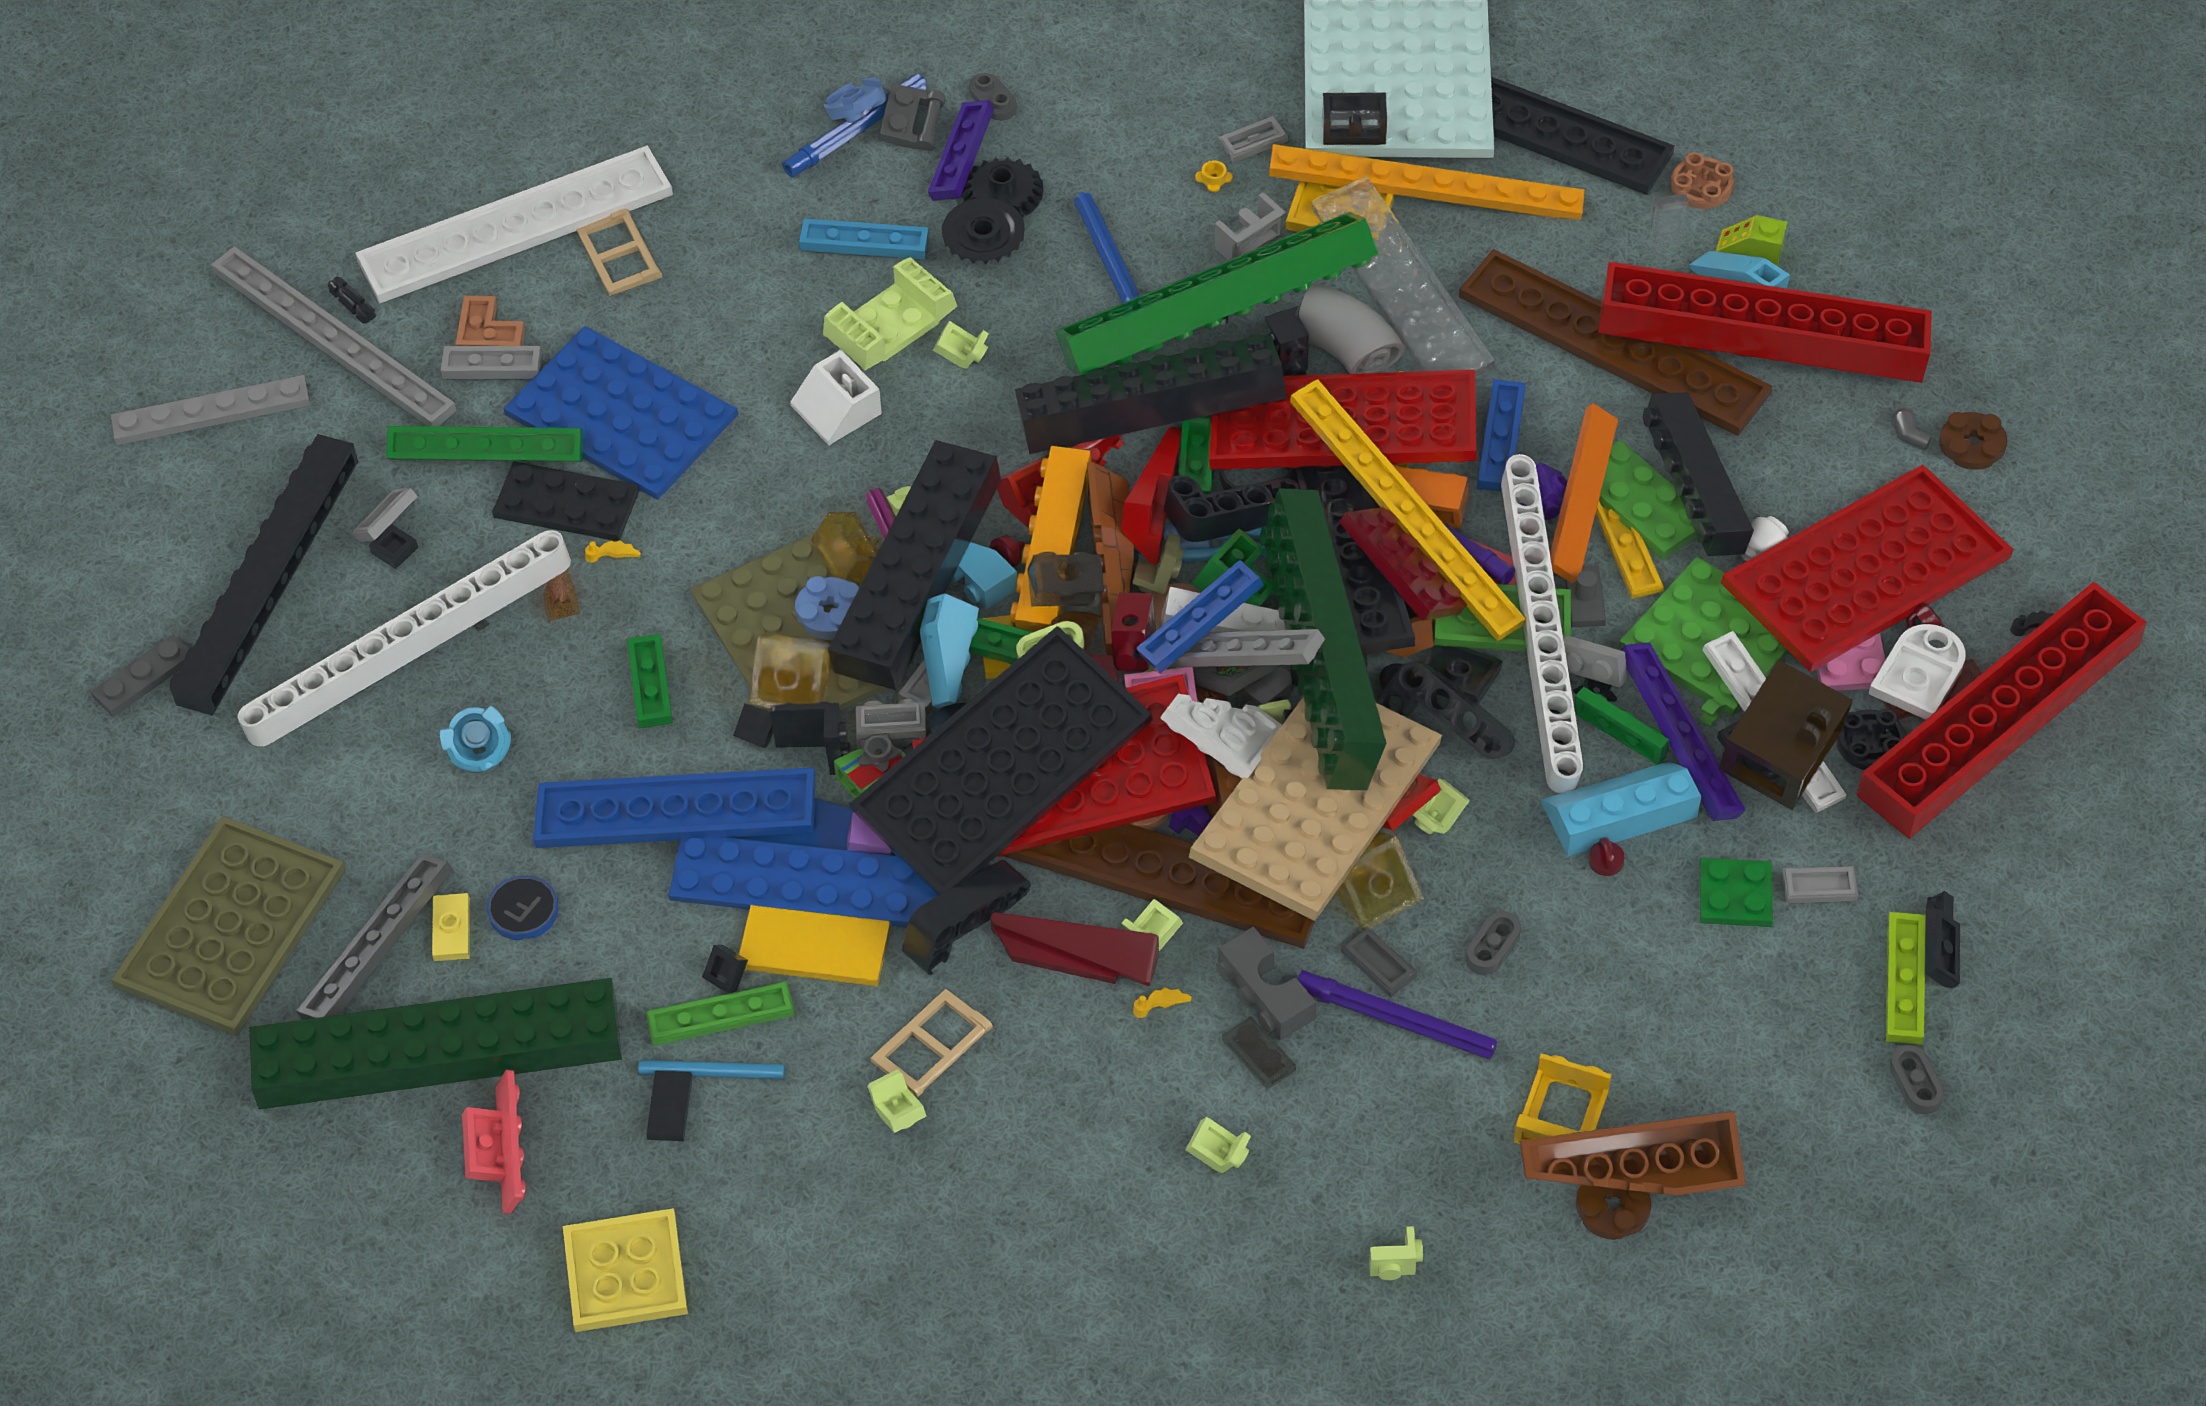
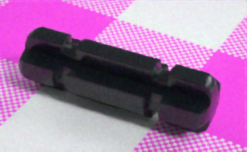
(351, 300)

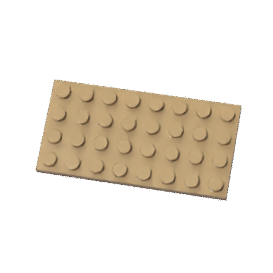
(1295, 835)

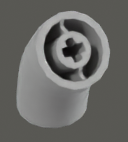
(1349, 330)

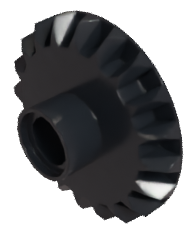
(1007, 182)
(983, 230)

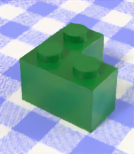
(1237, 548)

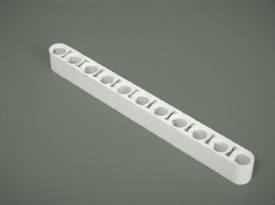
(1539, 635)
(404, 638)

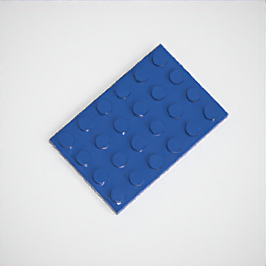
(631, 411)

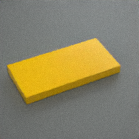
(815, 945)

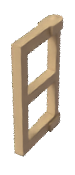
(638, 244)
(981, 1024)

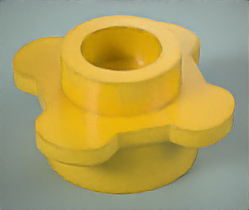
(1210, 169)

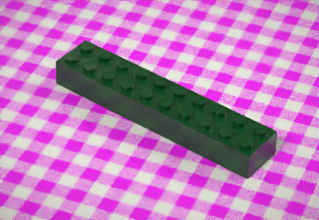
(1336, 681)
(434, 1043)

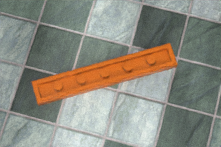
(1582, 492)

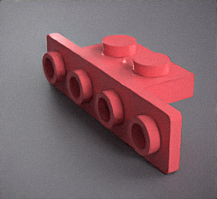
(493, 1143)

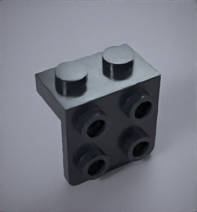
(811, 726)

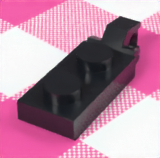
(1942, 941)

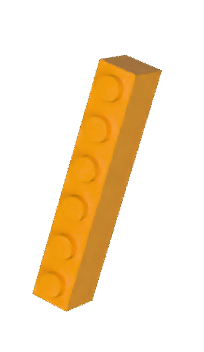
(1053, 528)

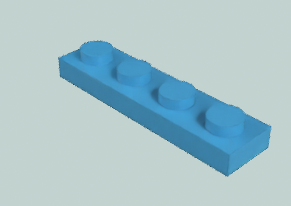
(864, 238)

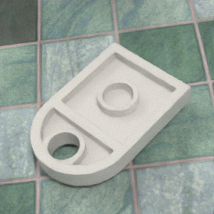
(1918, 674)

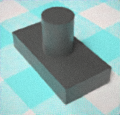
(1587, 599)

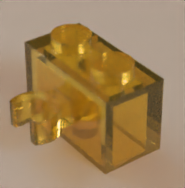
(845, 546)

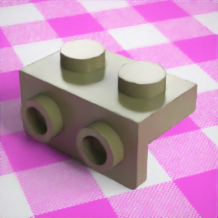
(1155, 577)

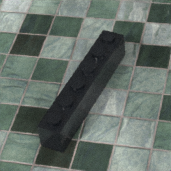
(1698, 474)

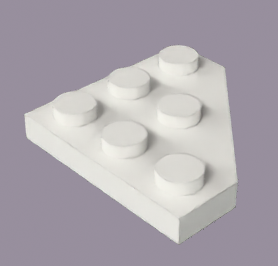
(1224, 732)

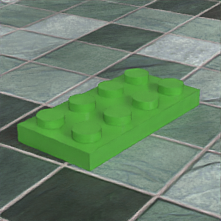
(1645, 502)
(1468, 632)

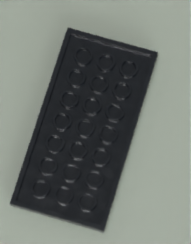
(1001, 762)

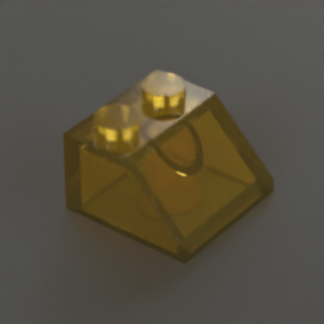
(789, 670)
(1379, 883)

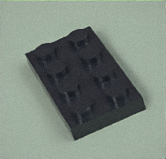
(566, 501)

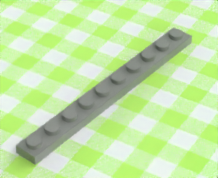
(334, 338)

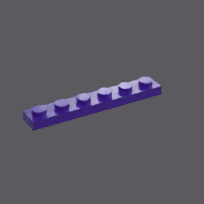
(1682, 731)

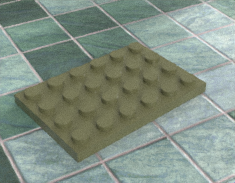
(762, 600)
(229, 925)

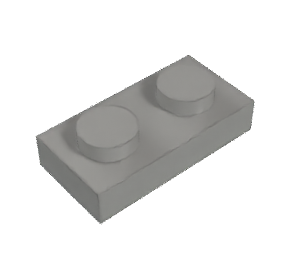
(1595, 661)

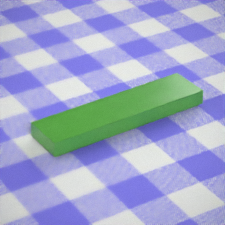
(720, 1013)

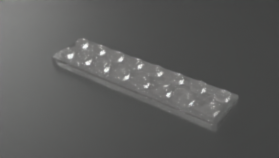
(1407, 286)

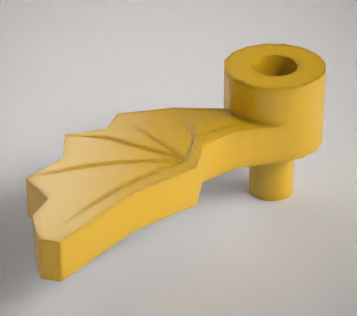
(613, 549)
(1161, 998)

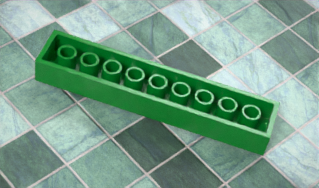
(1216, 293)

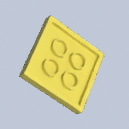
(624, 1270)

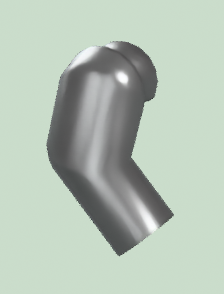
(1907, 430)

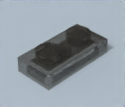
(1259, 1052)

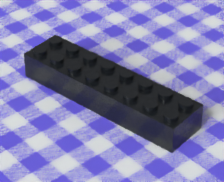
(1150, 393)
(914, 564)

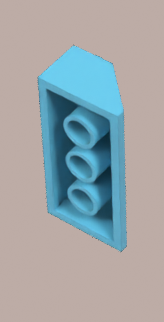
(1623, 806)

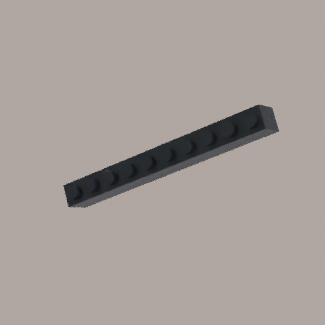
(263, 575)

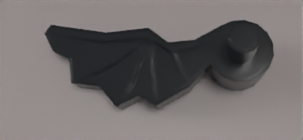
(2022, 624)

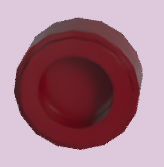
(1008, 548)
(1925, 614)
(1606, 858)

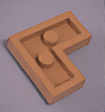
(479, 326)

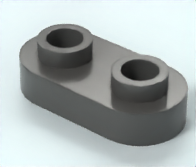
(989, 87)
(1491, 944)
(1917, 1081)

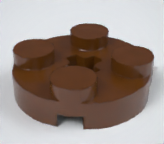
(1985, 428)
(1616, 1223)

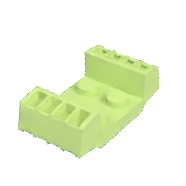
(891, 318)

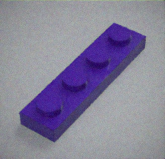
(961, 150)

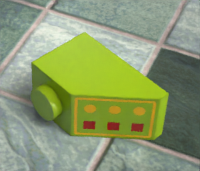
(1754, 237)

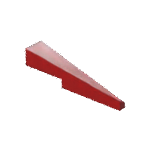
(1019, 486)
(1143, 508)

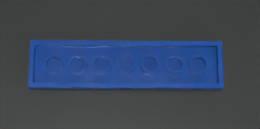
(675, 807)
(796, 878)

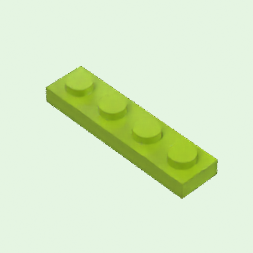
(1905, 978)

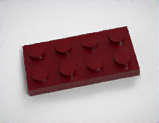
(1403, 563)

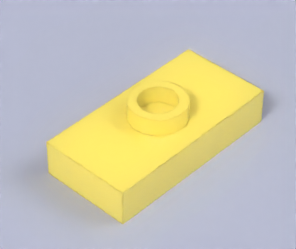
(451, 927)

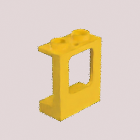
(1560, 1070)

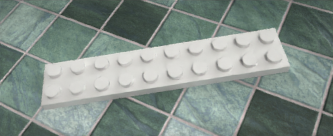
(512, 224)

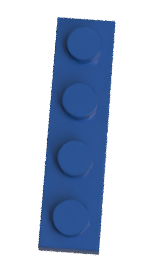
(1500, 432)
(1200, 616)

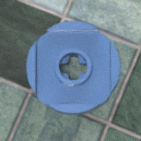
(851, 101)
(821, 592)

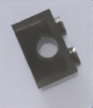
(1050, 589)

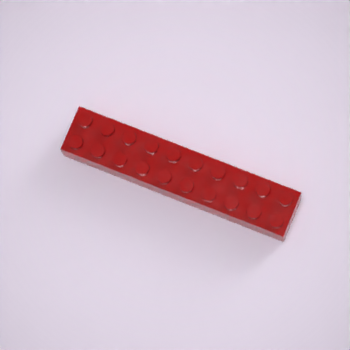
(1765, 322)
(2000, 710)

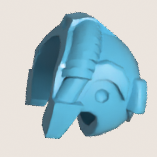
(472, 730)

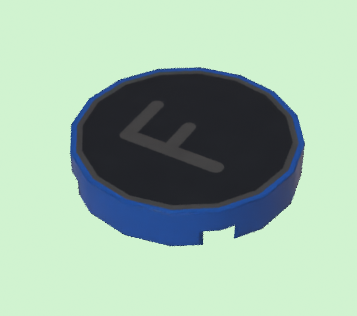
(522, 907)

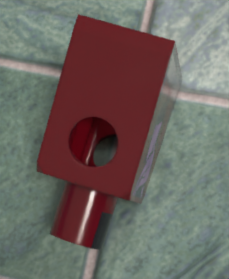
(1128, 637)

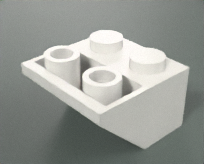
(837, 398)

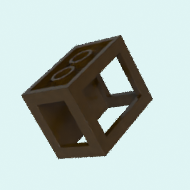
(1787, 731)

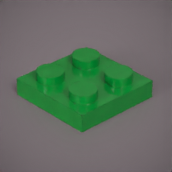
(1736, 892)

